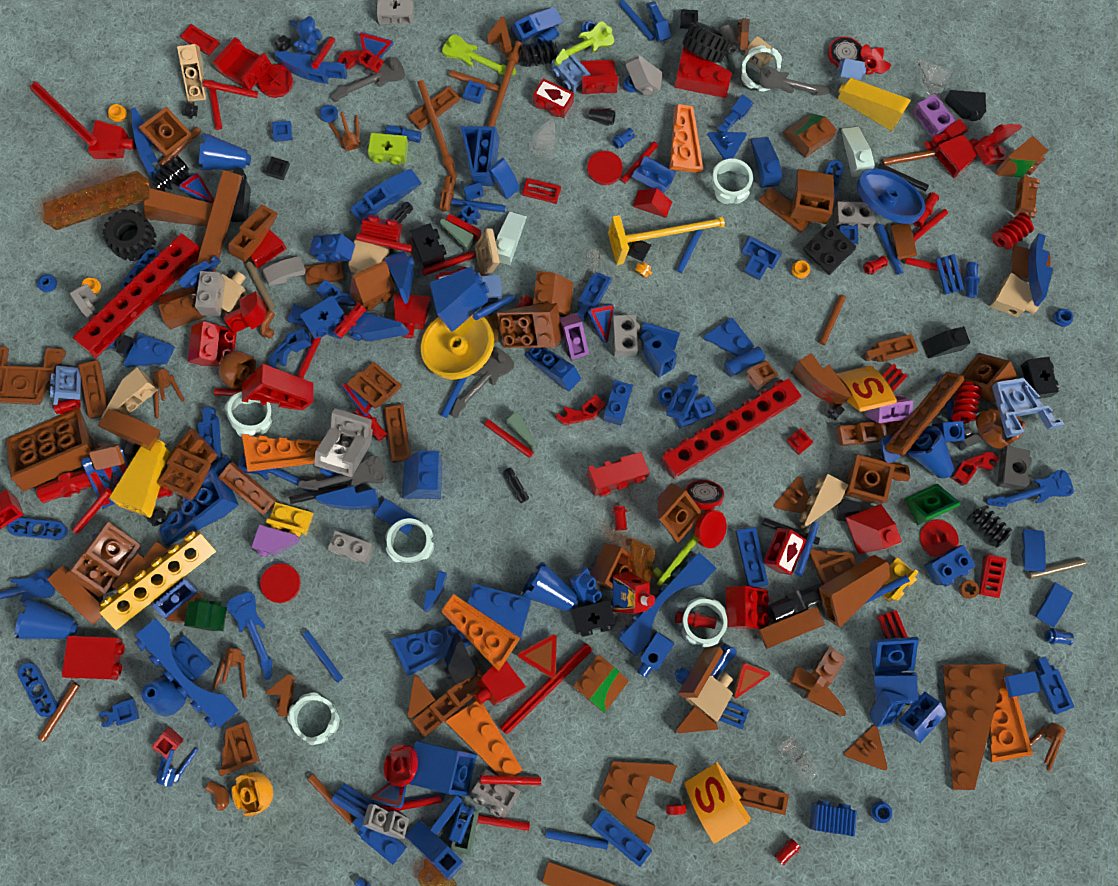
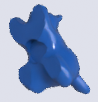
(308, 35)

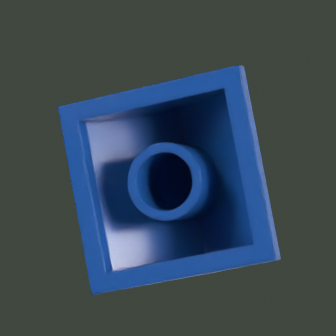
(894, 654)

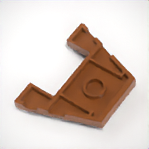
(27, 384)
(625, 789)

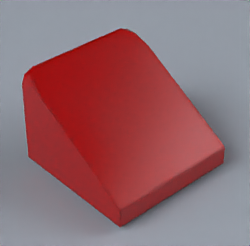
(168, 740)

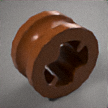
(974, 593)

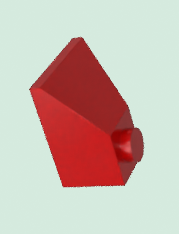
(873, 530)

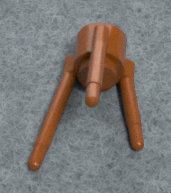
(349, 141)
(162, 380)
(231, 659)
(1054, 735)

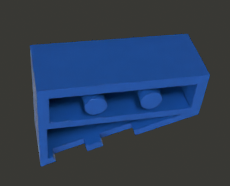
(482, 151)
(502, 607)

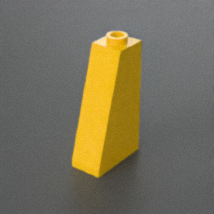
(873, 102)
(139, 485)

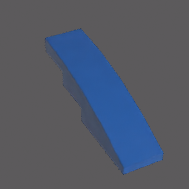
(143, 144)
(1038, 272)

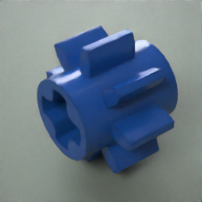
(472, 219)

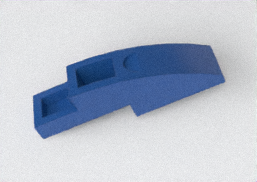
(301, 65)
(386, 193)

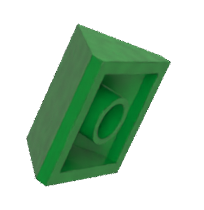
(930, 503)

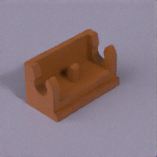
(1026, 196)

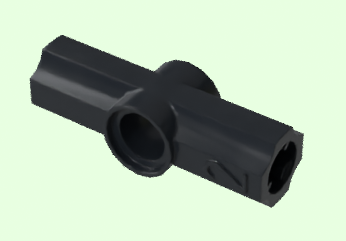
(794, 603)

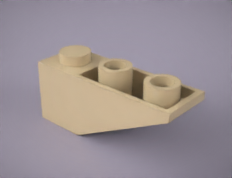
(192, 71)
(132, 392)
(827, 495)

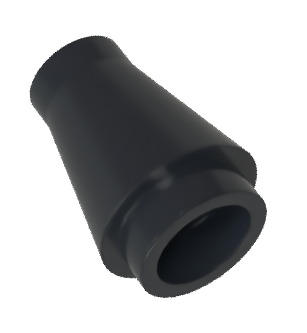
(604, 116)

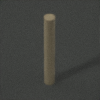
(262, 289)
(1058, 568)

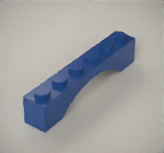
(639, 633)
(156, 642)

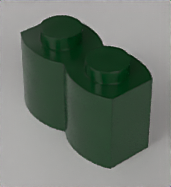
(205, 615)

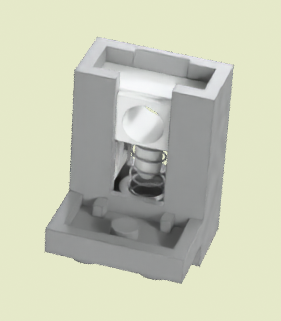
(344, 443)

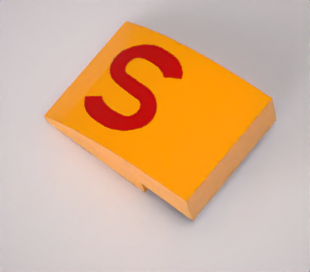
(867, 388)
(716, 802)

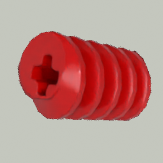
(1013, 231)
(966, 403)

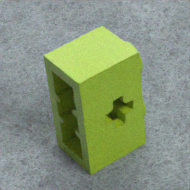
(388, 148)

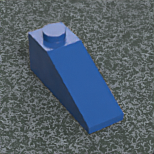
(766, 162)
(402, 273)
(373, 327)

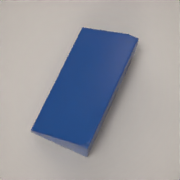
(760, 249)
(670, 336)
(887, 708)

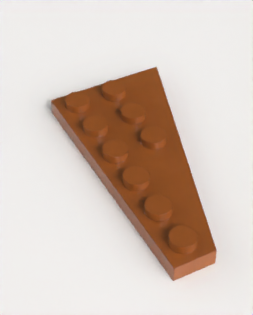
(970, 707)

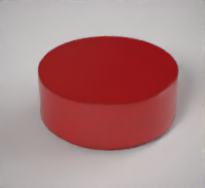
(675, 809)

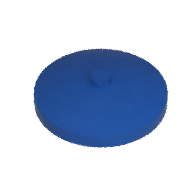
(890, 196)

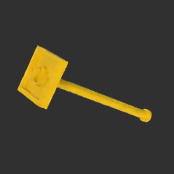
(620, 241)

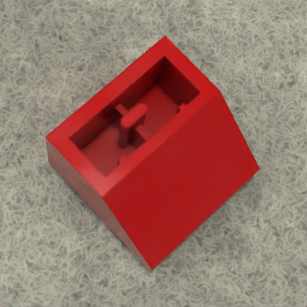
(210, 344)
(746, 607)

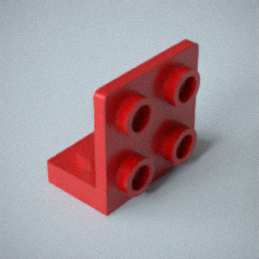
(989, 145)

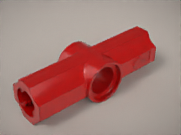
(63, 487)

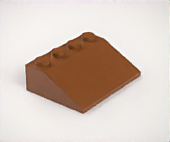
(49, 449)

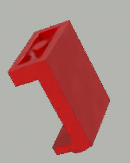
(241, 64)
(93, 658)

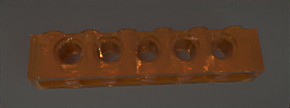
(96, 200)

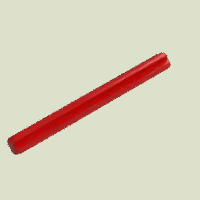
(63, 114)
(545, 689)

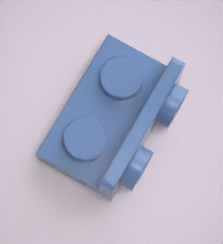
(570, 73)
(66, 383)

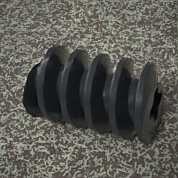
(539, 53)
(171, 174)
(990, 525)

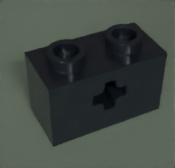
(427, 235)
(1040, 376)
(601, 610)

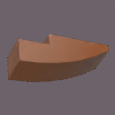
(252, 233)
(130, 429)
(140, 563)
(79, 597)
(791, 627)
(823, 698)

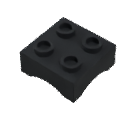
(829, 248)

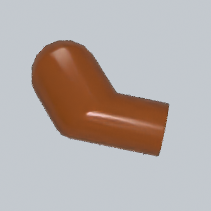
(264, 326)
(220, 793)

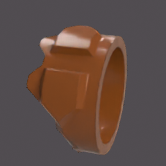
(991, 431)

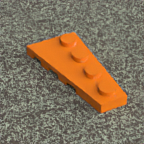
(685, 142)
(270, 453)
(484, 633)
(1008, 729)
(482, 735)

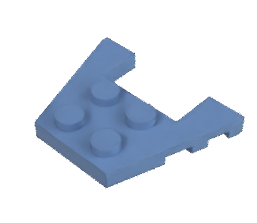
(1019, 399)

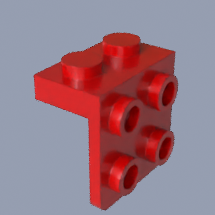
(602, 77)

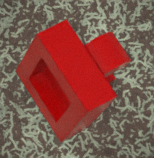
(799, 441)

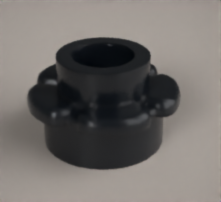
(283, 43)
(191, 109)
(835, 411)
(157, 514)

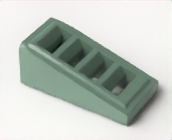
(458, 235)
(519, 428)
(467, 850)

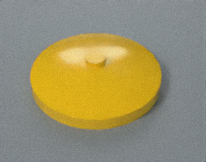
(457, 352)

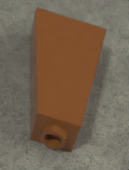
(176, 208)
(853, 588)

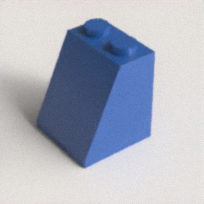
(459, 296)
(422, 476)
(443, 769)

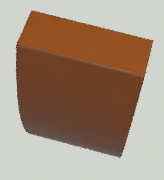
(903, 241)

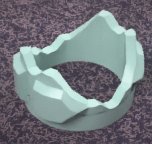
(772, 52)
(735, 166)
(254, 430)
(391, 534)
(689, 636)
(332, 726)

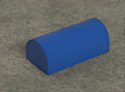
(744, 361)

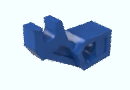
(659, 24)
(737, 112)
(341, 298)
(281, 353)

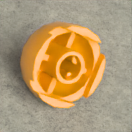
(252, 793)

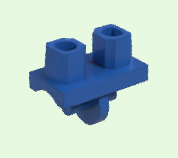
(585, 587)

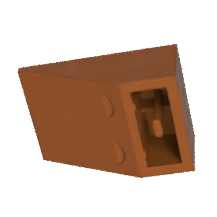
(813, 196)
(530, 326)

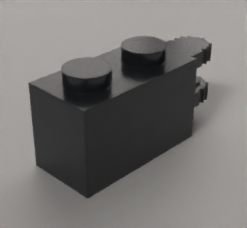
(241, 206)

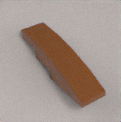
(866, 432)
(447, 705)

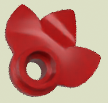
(874, 59)

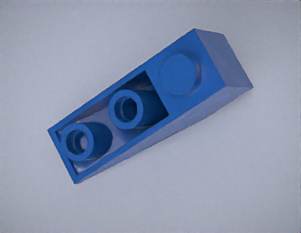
(535, 24)
(555, 367)
(434, 850)

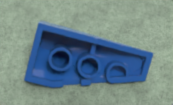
(210, 504)

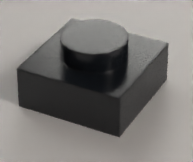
(687, 18)
(277, 168)
(639, 250)
(124, 346)

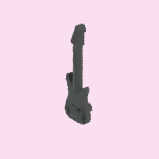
(390, 71)
(774, 79)
(496, 366)
(368, 471)

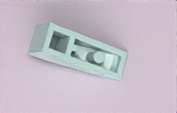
(857, 151)
(509, 237)

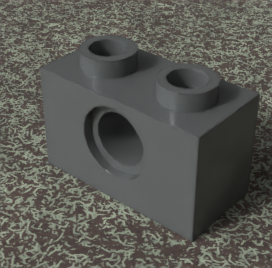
(1006, 475)

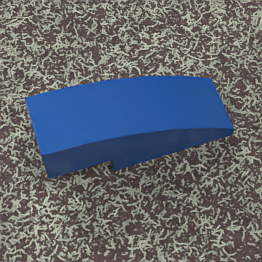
(350, 499)

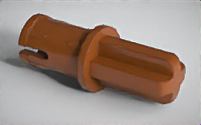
(447, 193)

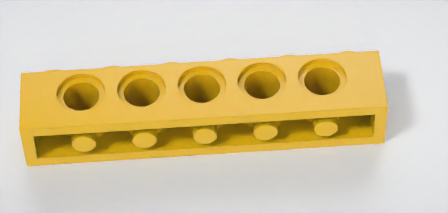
(120, 615)

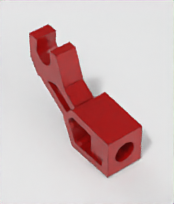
(361, 56)
(954, 130)
(582, 415)
(980, 461)

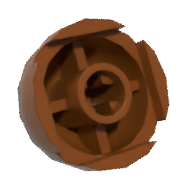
(235, 368)

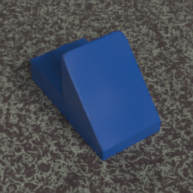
(1022, 684)

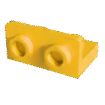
(290, 519)
(897, 570)

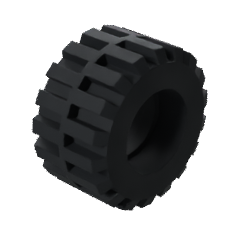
(706, 42)
(119, 225)

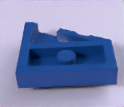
(191, 278)
(730, 338)
(148, 352)

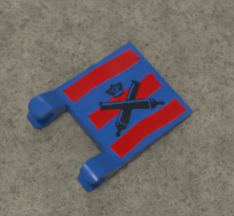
(104, 477)

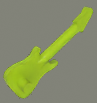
(599, 37)
(458, 49)
(677, 560)

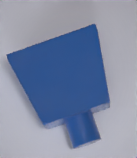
(658, 353)
(659, 645)

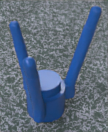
(167, 774)

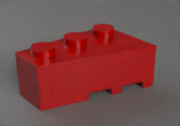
(702, 75)
(277, 387)
(617, 474)

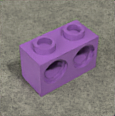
(931, 118)
(893, 412)

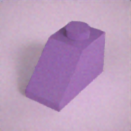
(574, 336)
(272, 541)

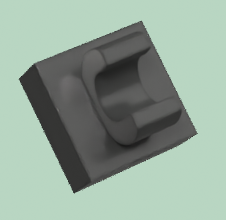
(970, 439)

